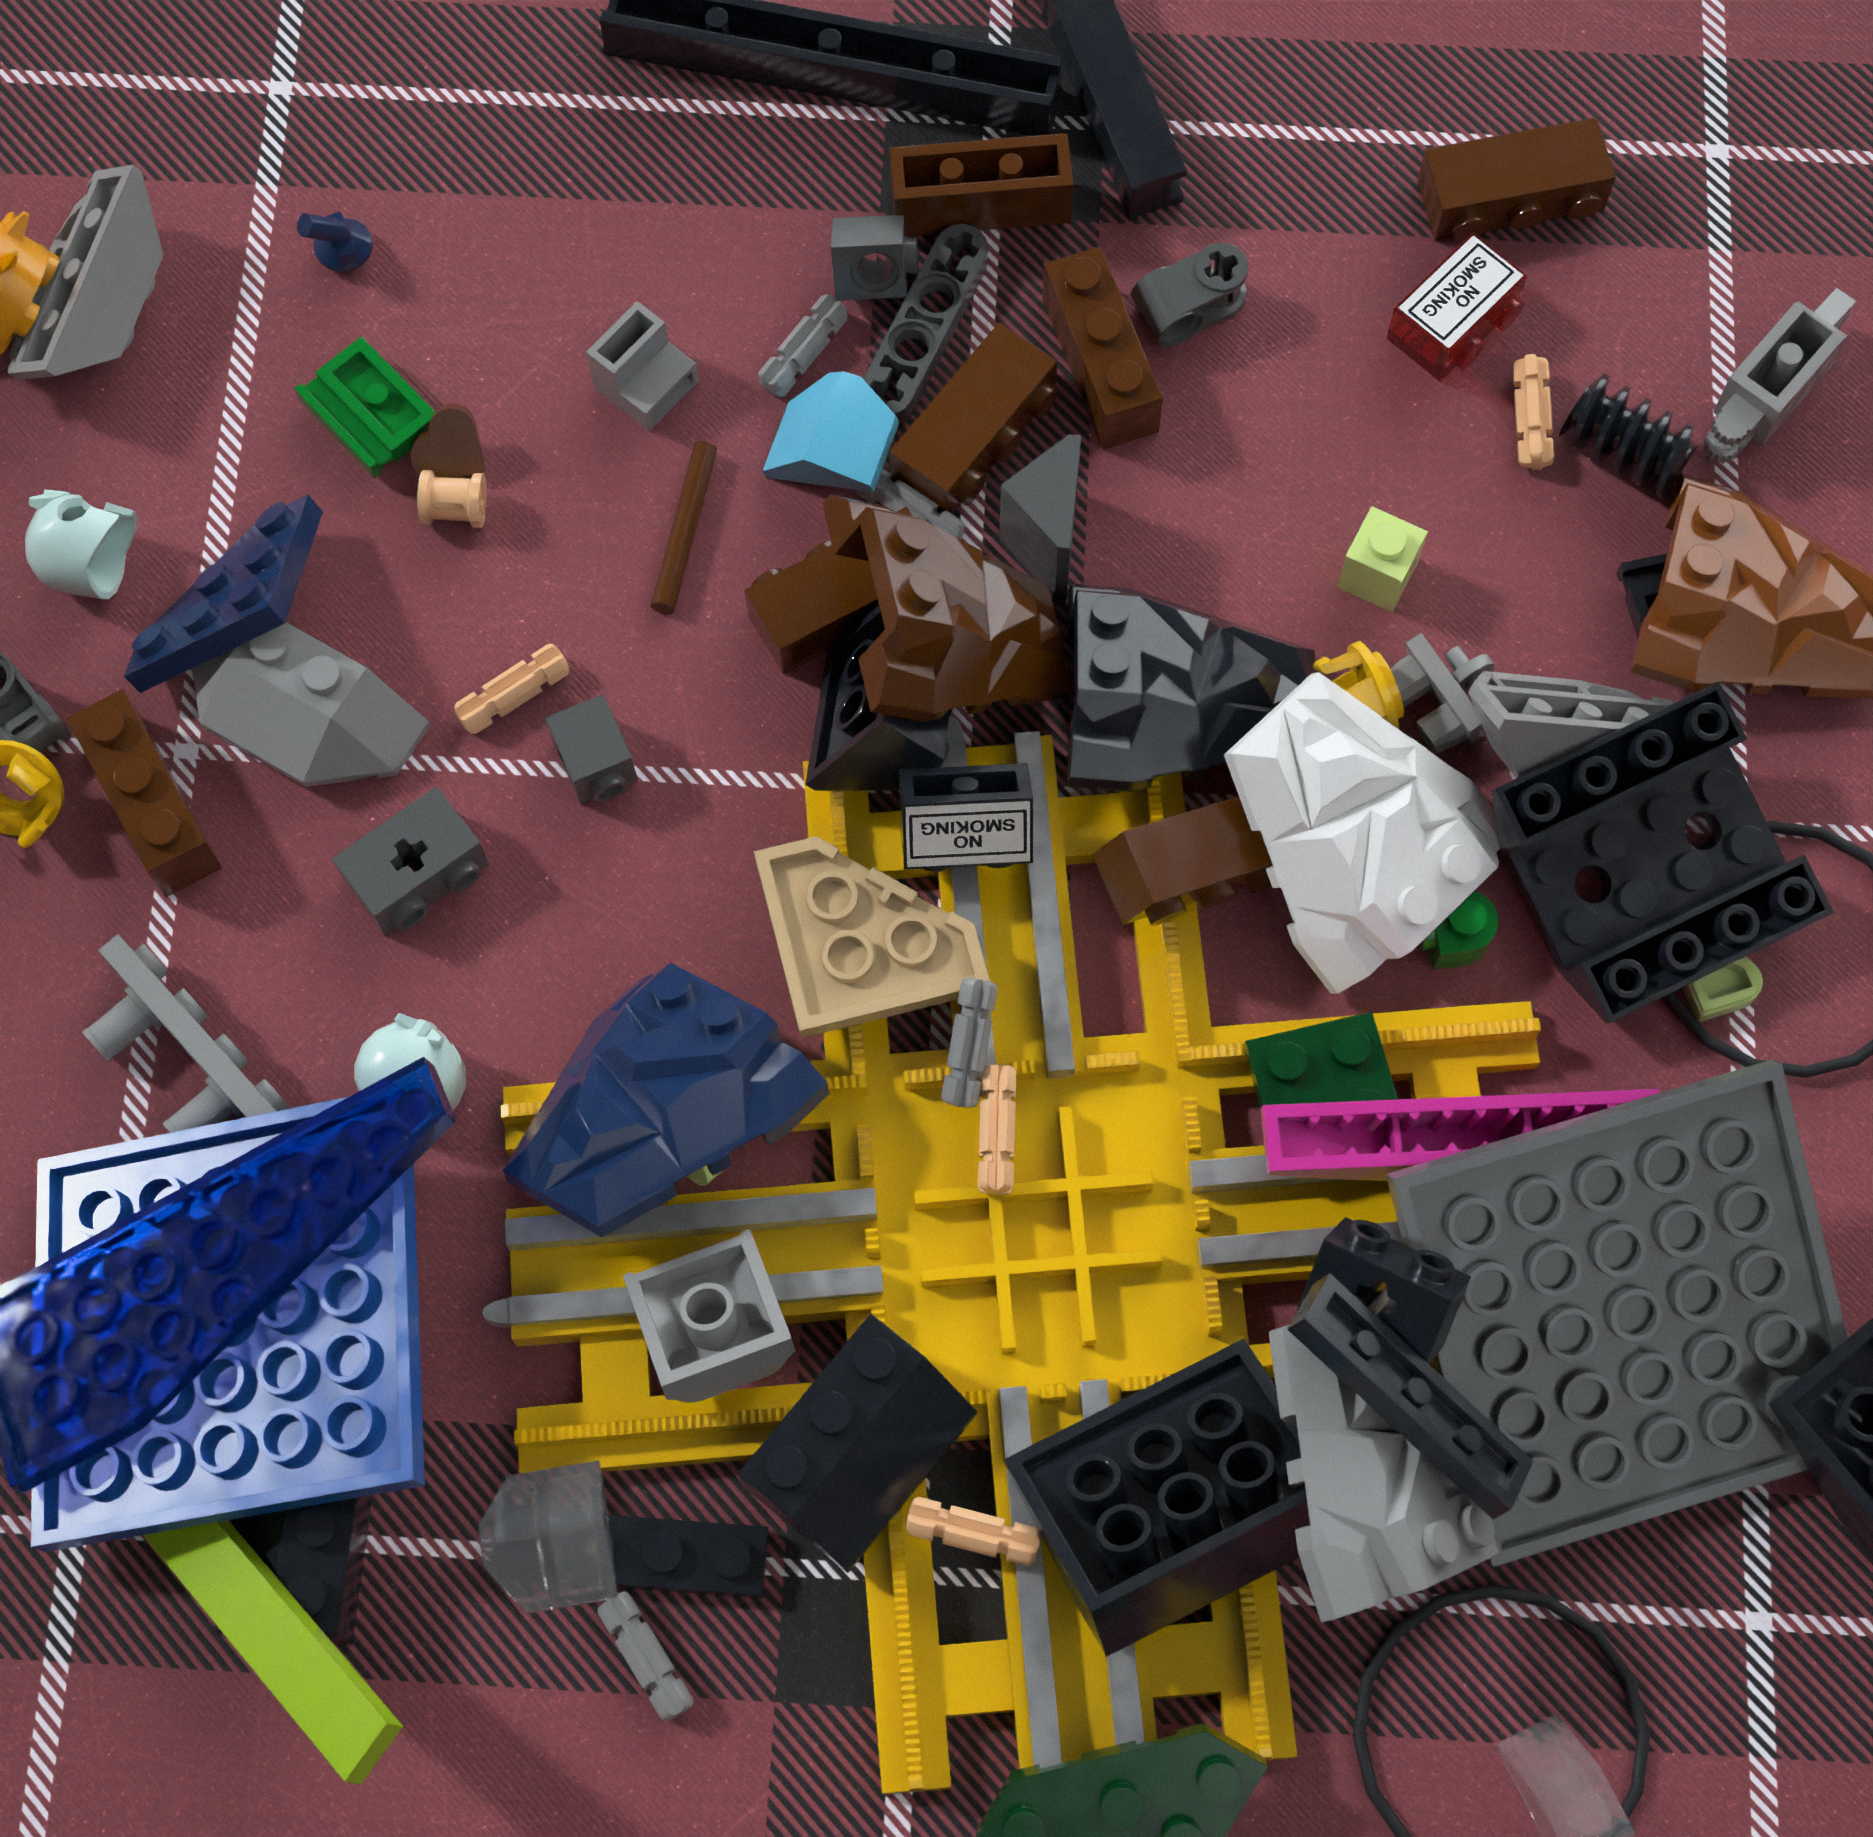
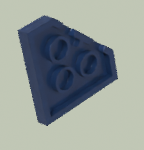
(232, 599)

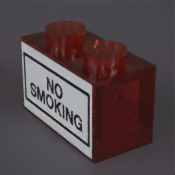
(1457, 308)

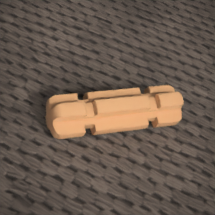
(1533, 412)
(511, 688)
(997, 1129)
(973, 1531)

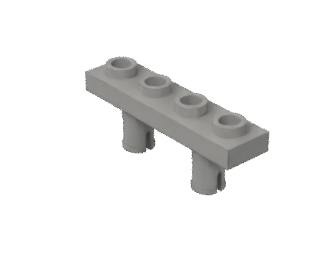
(152, 1003)

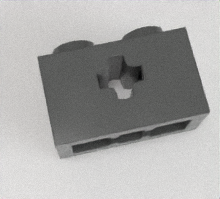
(422, 832)

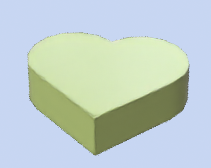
(1724, 990)

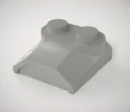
(711, 1320)

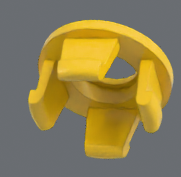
(1367, 680)
(32, 774)

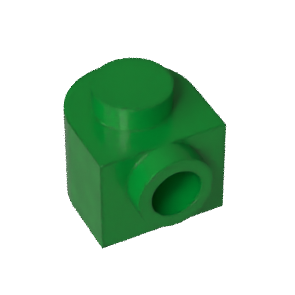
(1463, 934)

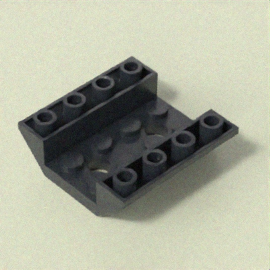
(1664, 904)

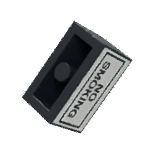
(966, 816)

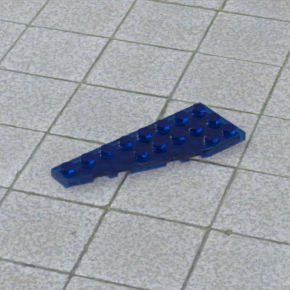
(148, 1303)

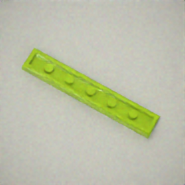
(281, 1645)

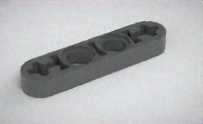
(929, 327)

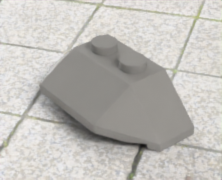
(101, 280)
(306, 709)
(1548, 717)

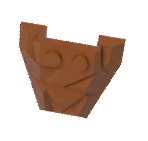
(1754, 603)

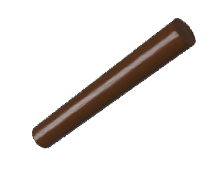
(684, 527)

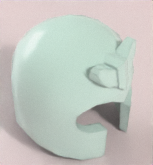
(78, 545)
(404, 1043)

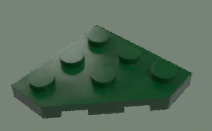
(1148, 1789)

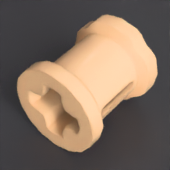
(452, 499)

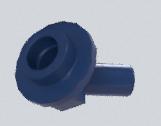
(338, 241)

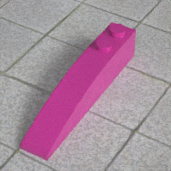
(1389, 1135)

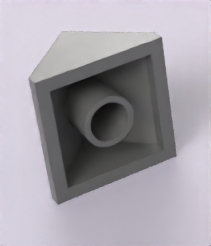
(1040, 514)

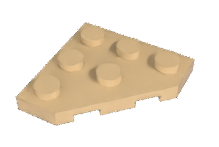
(859, 939)

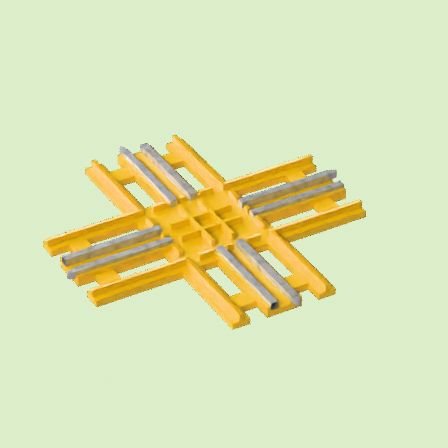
(1032, 1302)

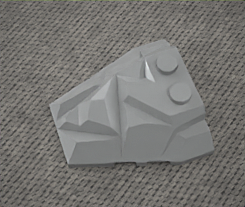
(1375, 1503)

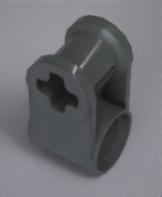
(1190, 295)
(26, 714)

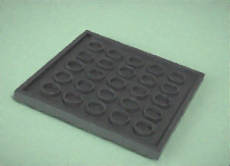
(1633, 1299)

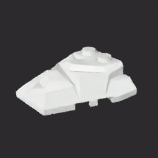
(1359, 829)

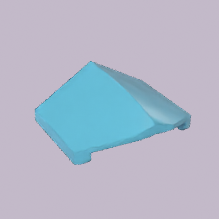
(833, 435)

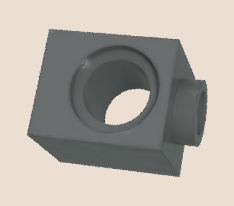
(866, 279)
(592, 750)

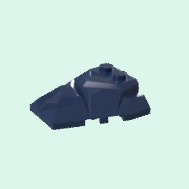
(657, 1093)

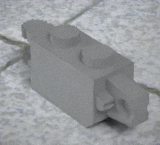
(1777, 376)

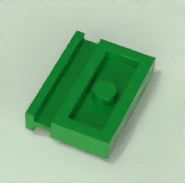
(366, 406)

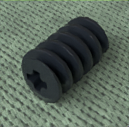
(1630, 435)

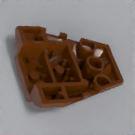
(952, 619)

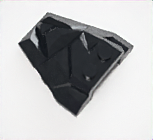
(1165, 686)

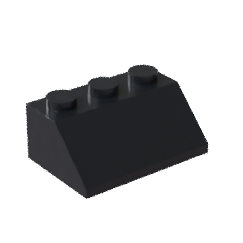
(861, 747)
(858, 1443)
(316, 1558)

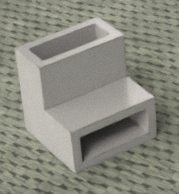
(640, 367)

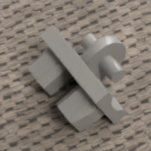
(1456, 716)

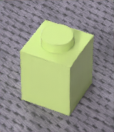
(1382, 559)

